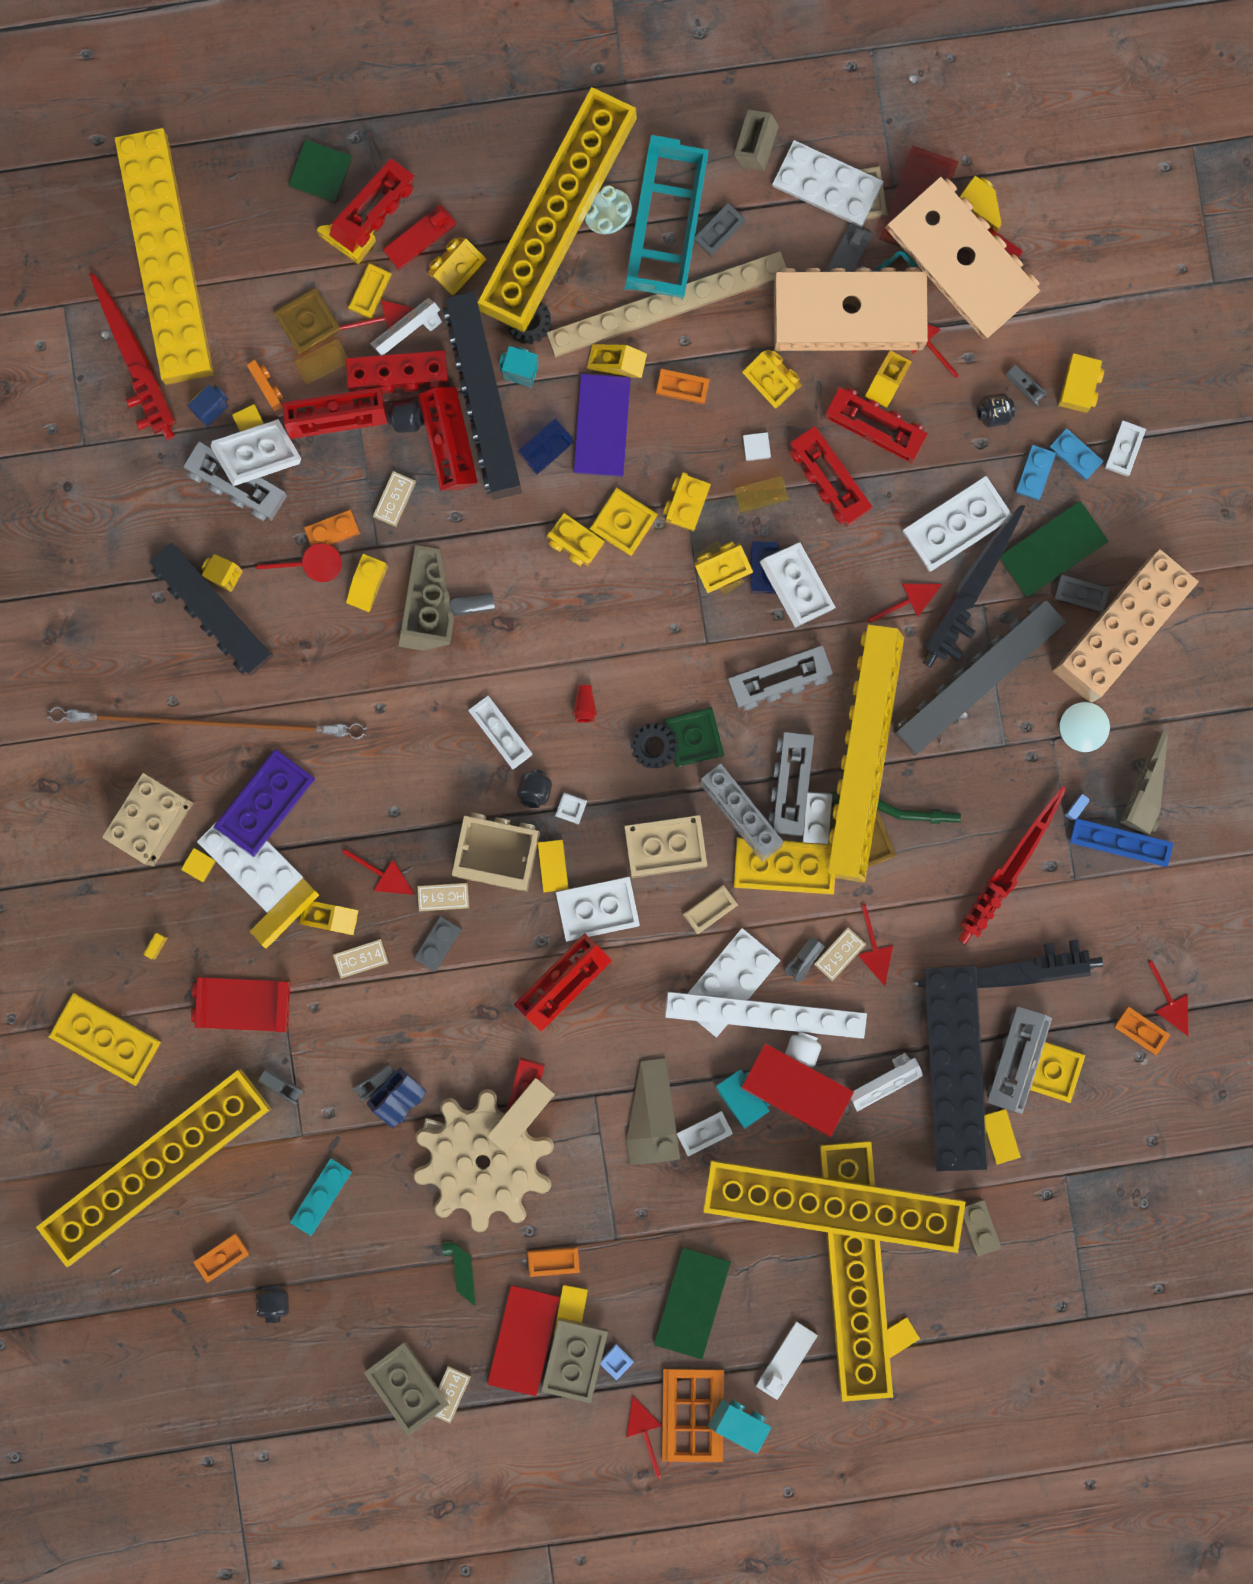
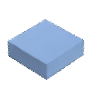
(1077, 807)
(616, 1361)

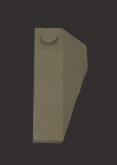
(427, 609)
(1145, 801)
(652, 1121)

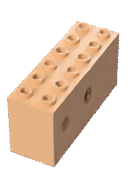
(992, 283)
(887, 303)
(1125, 626)

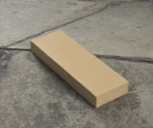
(520, 1115)

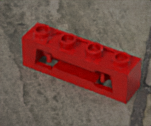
(397, 185)
(334, 413)
(888, 419)
(448, 438)
(827, 493)
(563, 982)

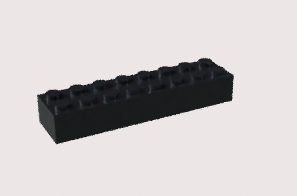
(482, 390)
(956, 1068)

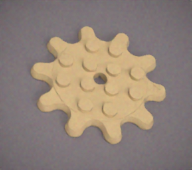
(477, 1188)

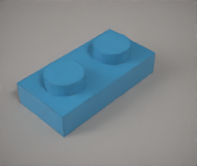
(1076, 454)
(1035, 472)

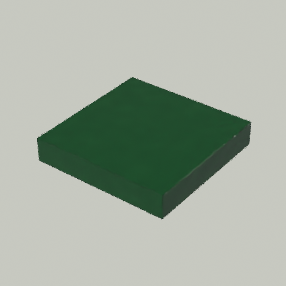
(320, 171)
(696, 736)

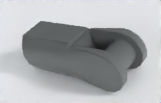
(1022, 382)
(472, 604)
(802, 962)
(377, 1080)
(277, 1083)

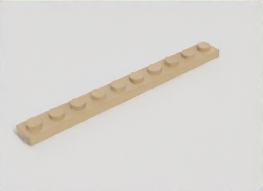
(663, 307)

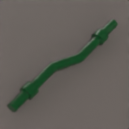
(935, 816)

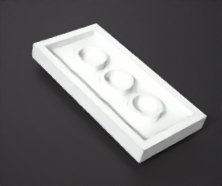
(827, 183)
(957, 524)
(264, 877)
(735, 973)

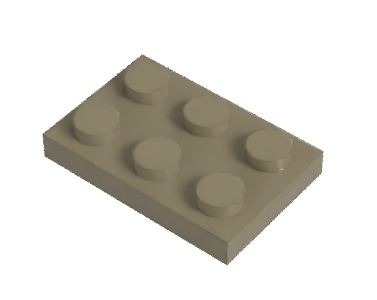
(574, 1360)
(406, 1388)

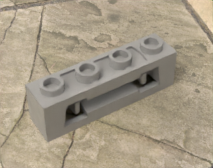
(269, 503)
(819, 665)
(781, 771)
(741, 812)
(1032, 1026)

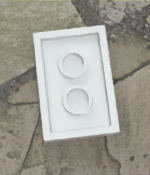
(255, 452)
(797, 584)
(597, 909)

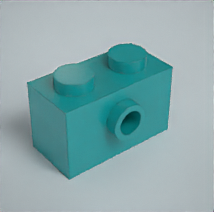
(519, 366)
(743, 1105)
(739, 1426)

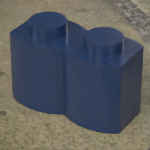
(208, 404)
(396, 1097)

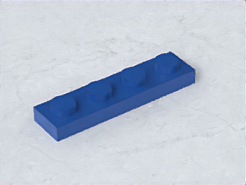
(1121, 842)

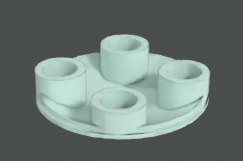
(609, 211)
(1084, 727)

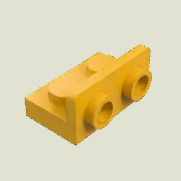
(456, 264)
(772, 377)
(687, 502)
(574, 540)
(722, 566)

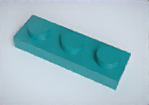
(321, 1197)

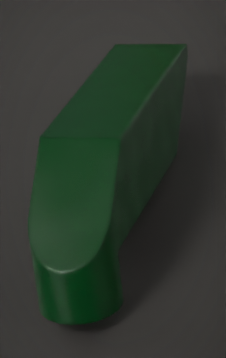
(463, 1269)

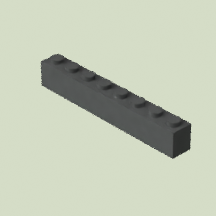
(981, 677)

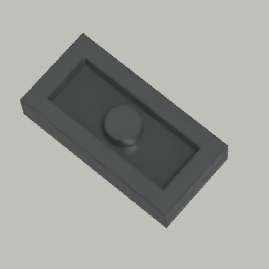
(719, 230)
(1081, 594)
(438, 944)

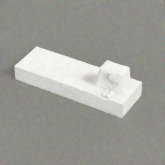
(423, 314)
(500, 732)
(903, 1074)
(786, 1360)

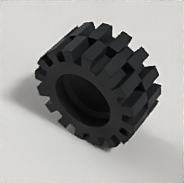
(536, 333)
(669, 749)

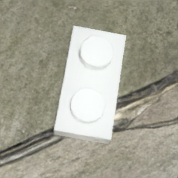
(1125, 448)
(817, 817)
(704, 1133)

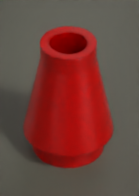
(584, 705)

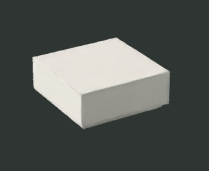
(756, 446)
(571, 808)

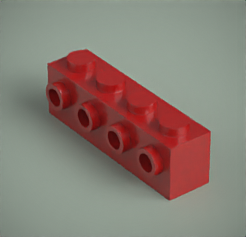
(398, 371)

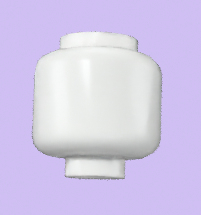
(804, 1049)

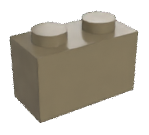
(756, 140)
(980, 1228)

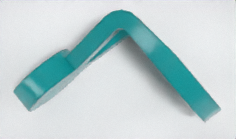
(908, 259)

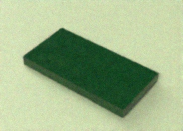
(1053, 549)
(692, 1303)

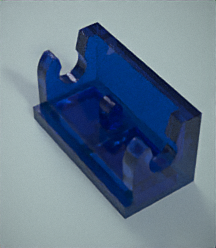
(546, 446)
(759, 581)

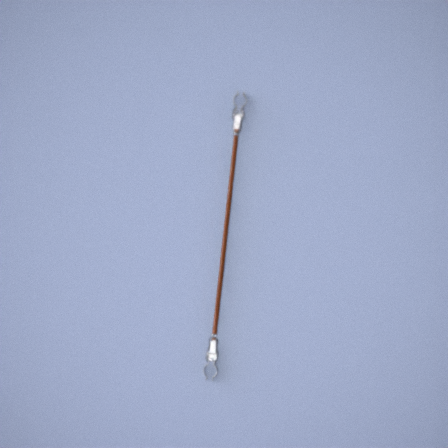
(75, 716)

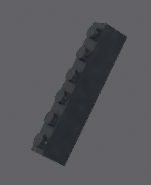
(211, 609)

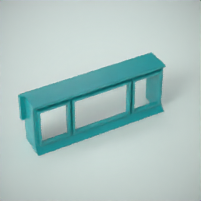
(668, 149)

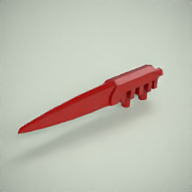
(145, 382)
(1004, 879)

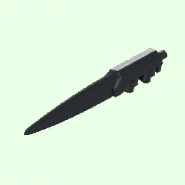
(955, 615)
(1044, 969)

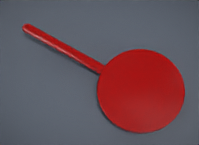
(319, 562)

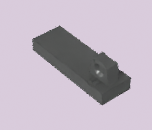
(850, 249)

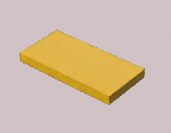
(791, 868)
(104, 1039)

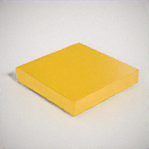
(623, 522)
(1057, 1072)

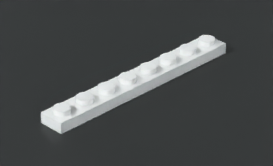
(765, 1015)

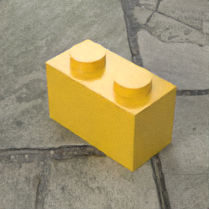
(1080, 383)

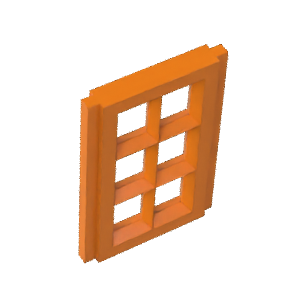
(670, 1414)

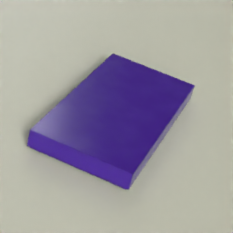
(602, 425)
(264, 803)

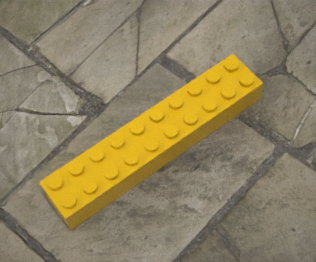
(557, 209)
(164, 256)
(865, 753)
(153, 1168)
(834, 1206)
(857, 1287)

